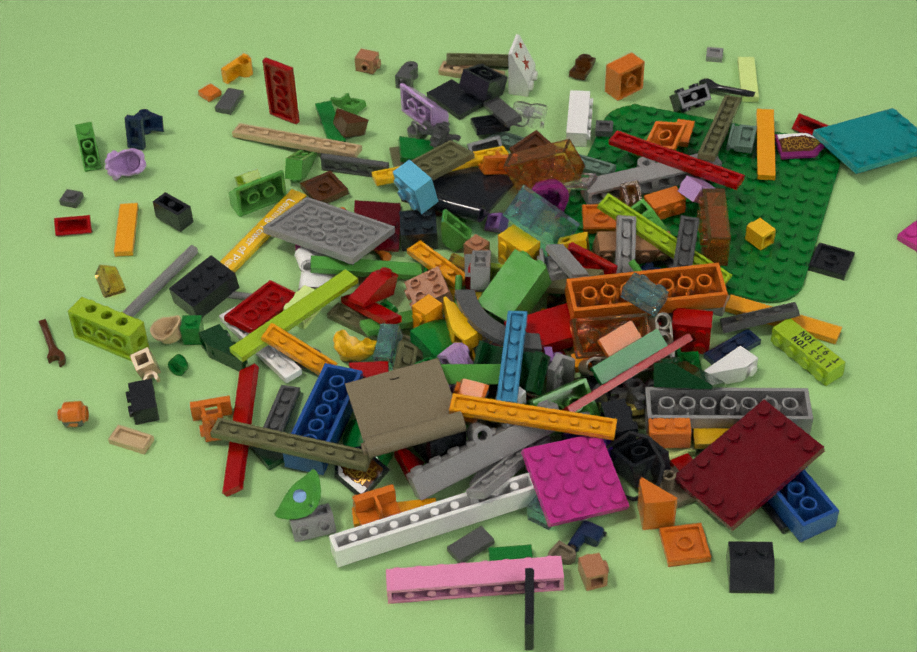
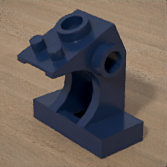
(141, 125)

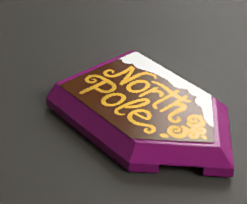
(798, 146)

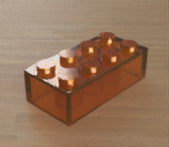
(544, 162)
(714, 226)

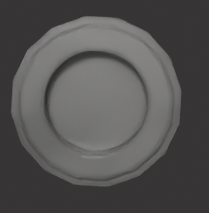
(413, 130)

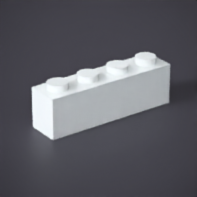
(579, 117)

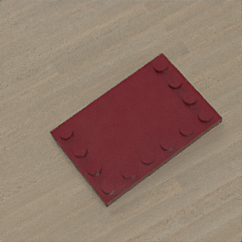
(748, 464)

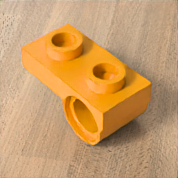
(239, 67)

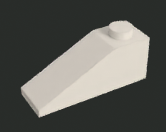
(734, 366)

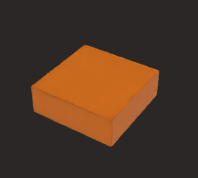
(209, 92)

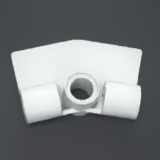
(309, 279)

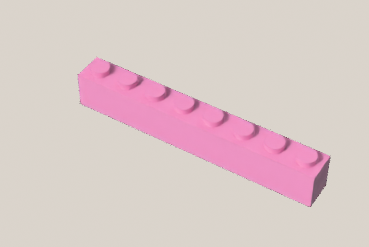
(472, 579)

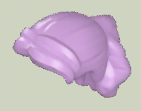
(125, 163)

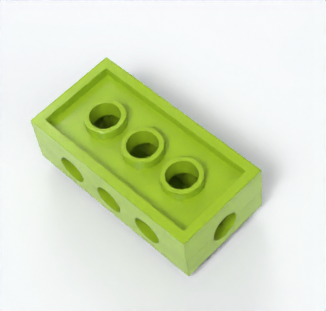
(107, 328)

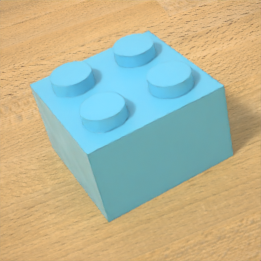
(415, 187)

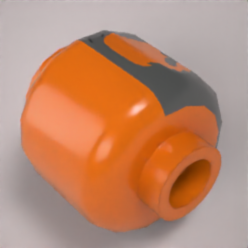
(73, 414)

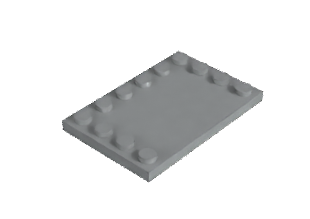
(329, 230)

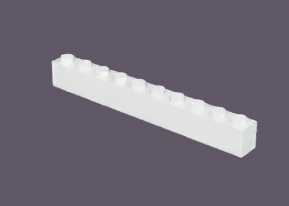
(429, 521)

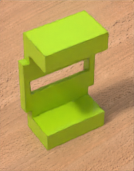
(247, 177)

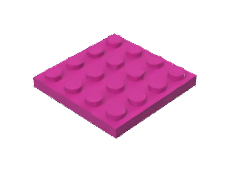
(574, 480)

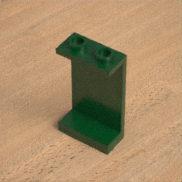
(533, 365)

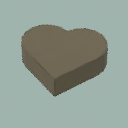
(566, 552)

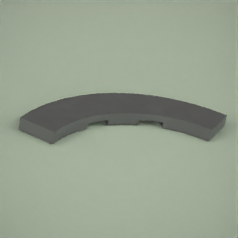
(486, 325)

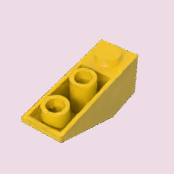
(458, 327)

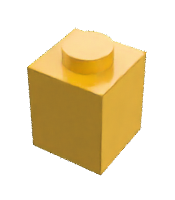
(760, 234)

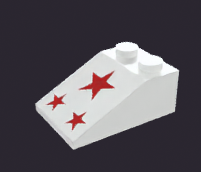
(520, 69)

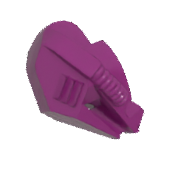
(553, 191)

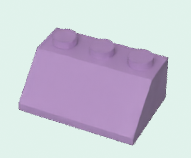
(420, 107)

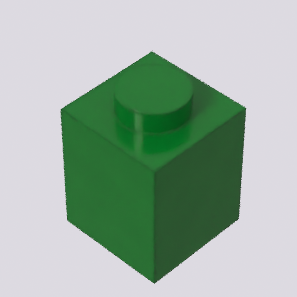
(190, 329)

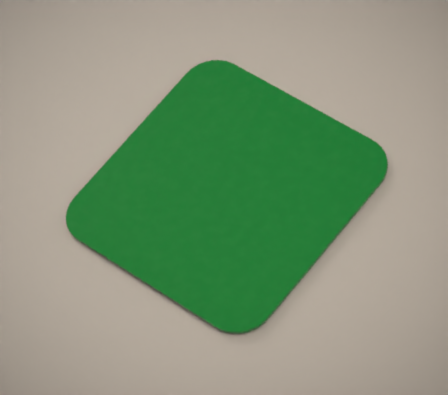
(790, 204)

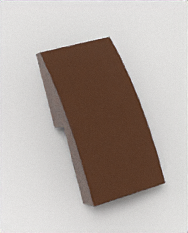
(582, 67)

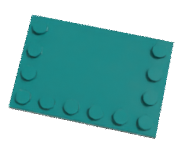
(870, 140)

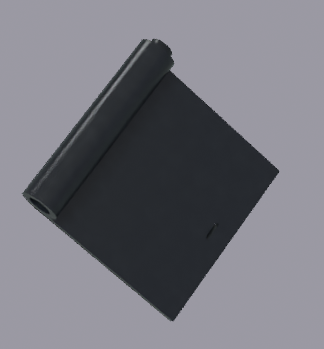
(470, 193)

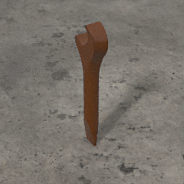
(54, 353)

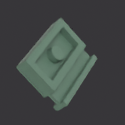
(742, 138)

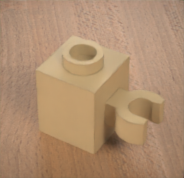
(146, 364)

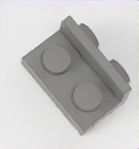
(554, 270)
(560, 371)
(314, 525)

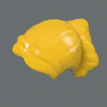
(351, 348)

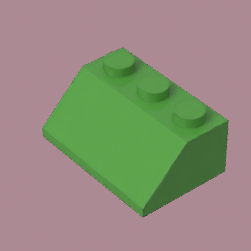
(258, 193)
(566, 395)

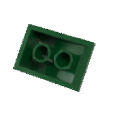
(682, 374)

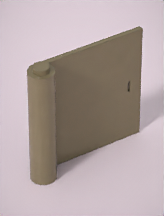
(403, 408)

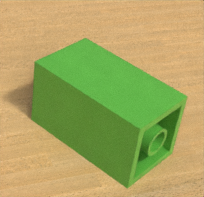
(515, 286)

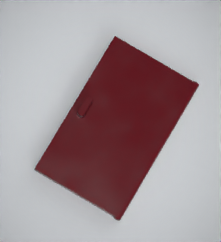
(383, 212)

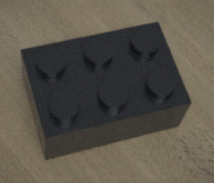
(204, 287)

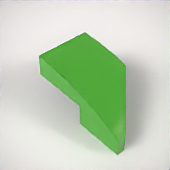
(349, 104)

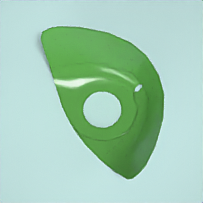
(290, 508)

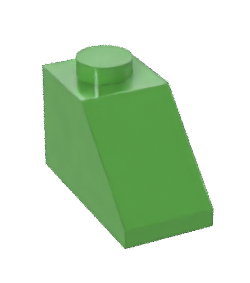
(454, 231)

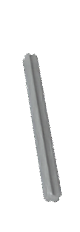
(160, 281)

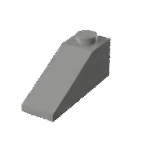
(480, 269)

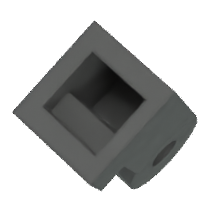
(407, 74)

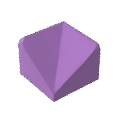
(496, 223)

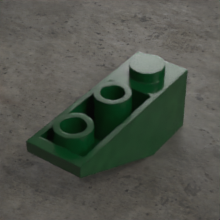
(216, 345)

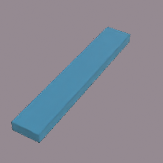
(512, 356)

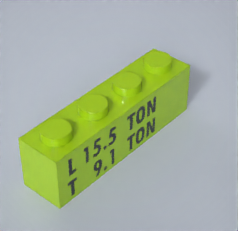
(807, 351)

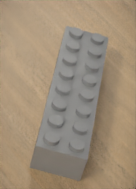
(725, 406)

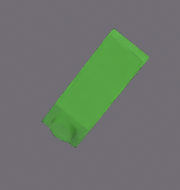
(299, 165)

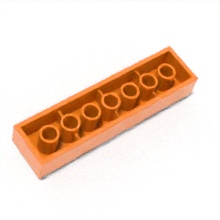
(688, 287)

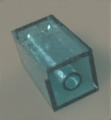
(539, 217)

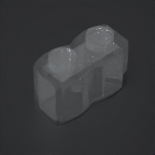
(532, 115)

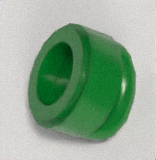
(178, 365)

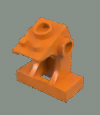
(210, 417)

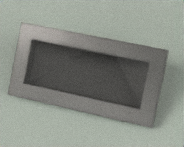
(485, 144)

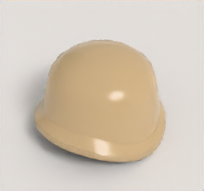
(166, 329)

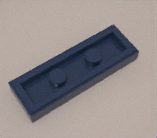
(746, 339)

